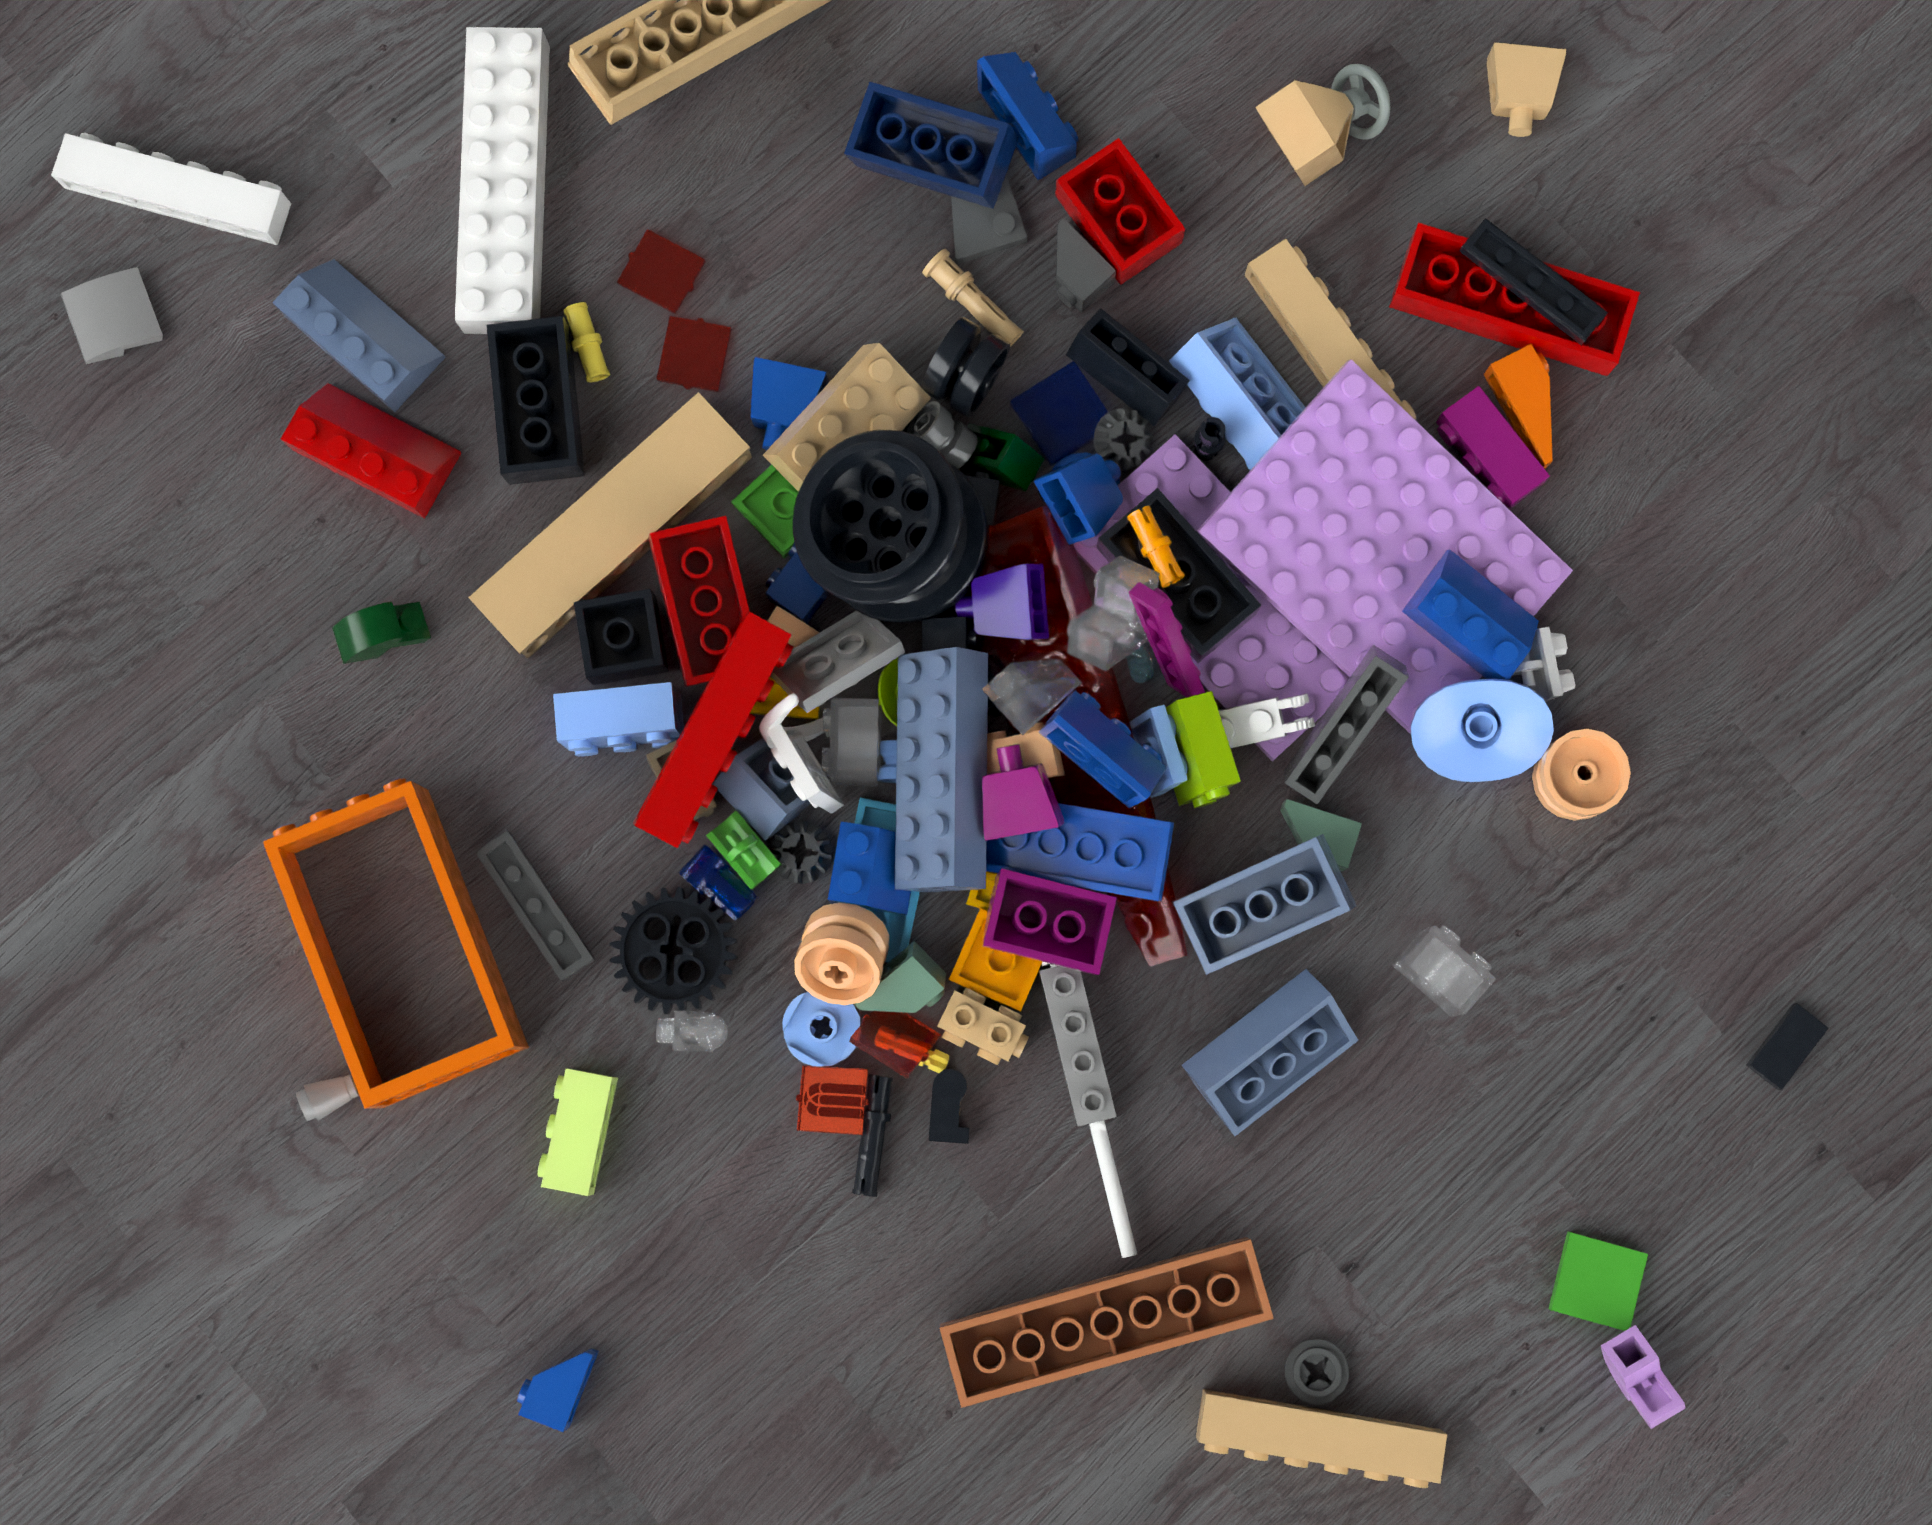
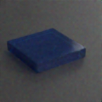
(1060, 412)

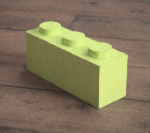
(577, 1131)

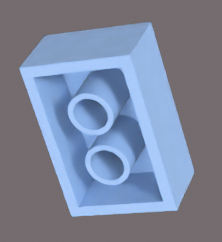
(618, 718)

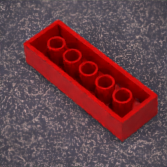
(1456, 292)
(712, 730)

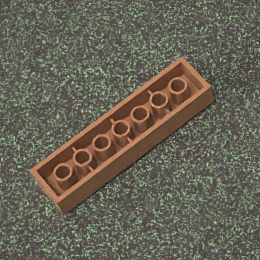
(1105, 1321)

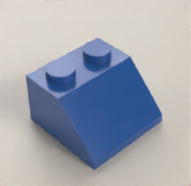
(866, 870)

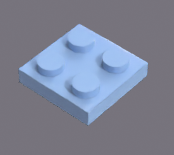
(1159, 731)

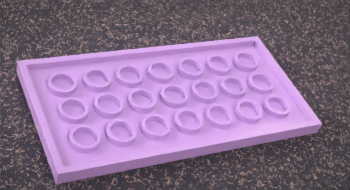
(1268, 652)

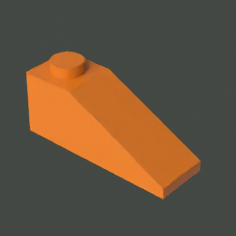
(1524, 395)

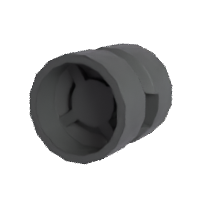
(948, 436)

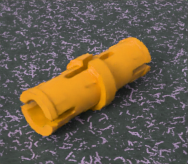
(1155, 546)

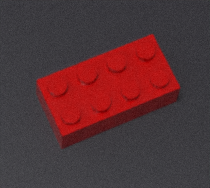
(699, 592)

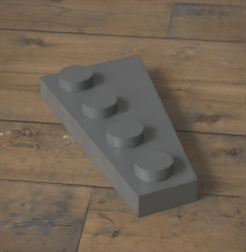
(983, 229)

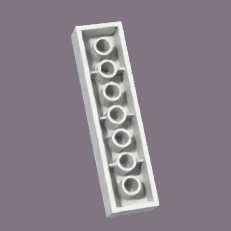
(502, 177)

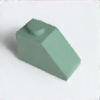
(1310, 822)
(907, 983)

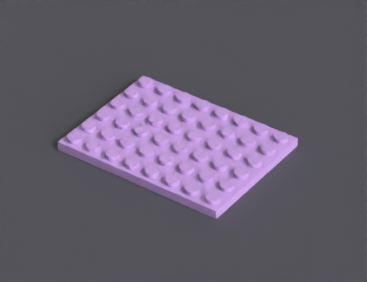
(1354, 520)

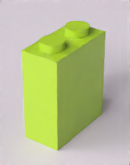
(1205, 748)

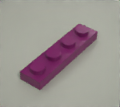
(1166, 639)

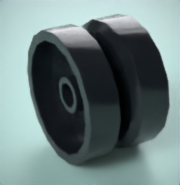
(965, 366)

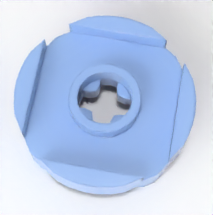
(800, 1033)

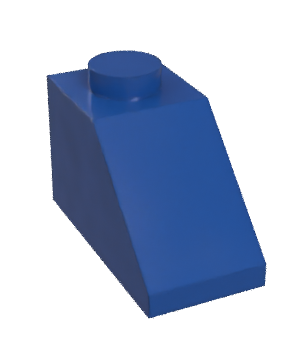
(556, 1392)

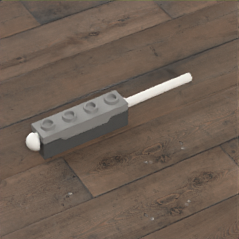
(1086, 1081)

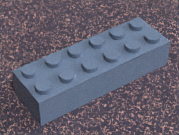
(941, 770)

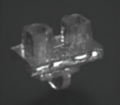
(692, 1031)

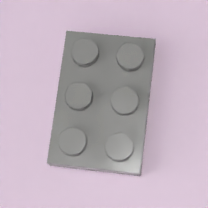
(837, 659)

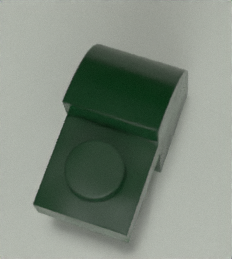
(378, 628)

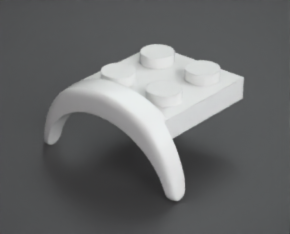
(792, 751)

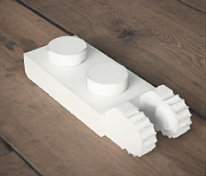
(1262, 720)

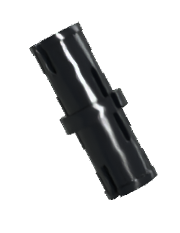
(1207, 435)

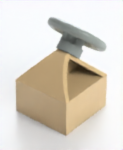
(1315, 121)

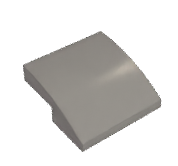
(111, 315)

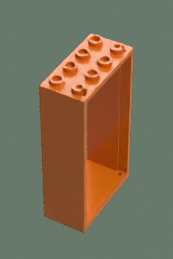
(329, 824)

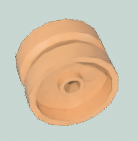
(1591, 755)
(842, 953)

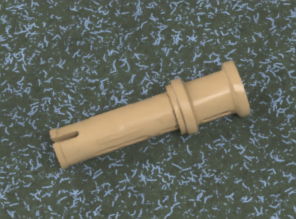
(960, 287)

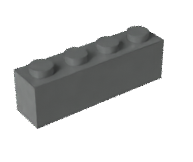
(1345, 724)

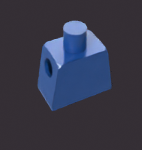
(781, 395)
(1082, 496)

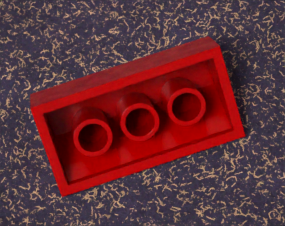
(371, 448)

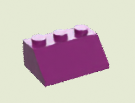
(1048, 921)

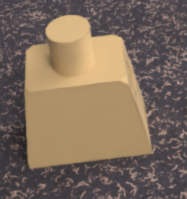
(1523, 83)

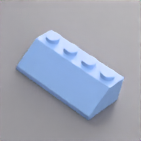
(1238, 387)

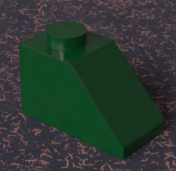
(1004, 457)

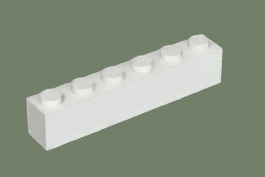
(171, 188)

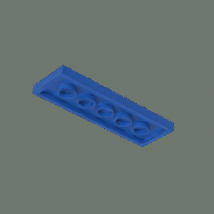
(1091, 852)

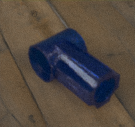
(711, 877)

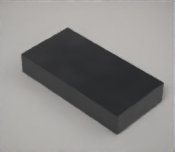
(1787, 1046)

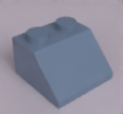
(761, 790)

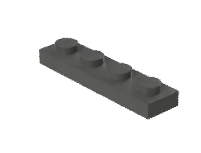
(535, 906)

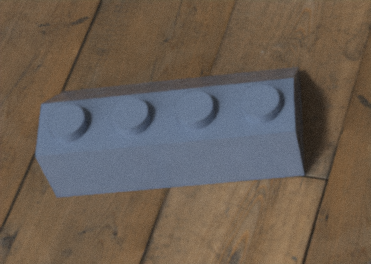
(359, 332)
(1270, 1052)

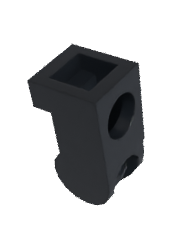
(947, 1092)

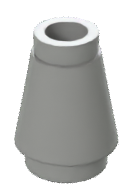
(326, 1096)

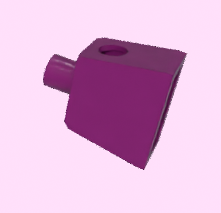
(1018, 797)

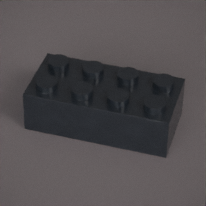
(535, 400)
(1209, 598)

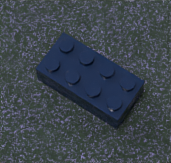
(931, 145)

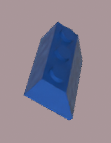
(1017, 99)
(1473, 618)
(1104, 749)

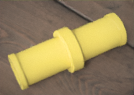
(586, 342)

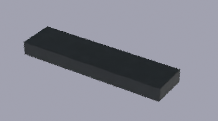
(1533, 281)

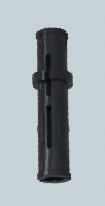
(873, 1134)

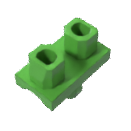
(744, 850)

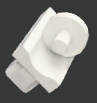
(1540, 666)

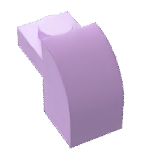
(1640, 1377)

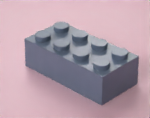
(1265, 904)

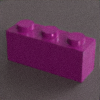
(1491, 448)

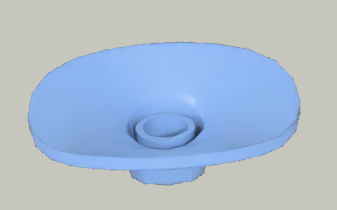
(1482, 730)

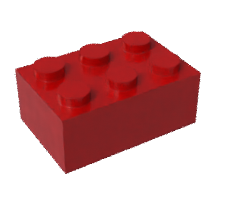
(1119, 210)

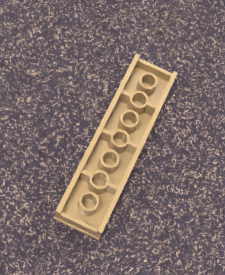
(672, 46)
(611, 525)

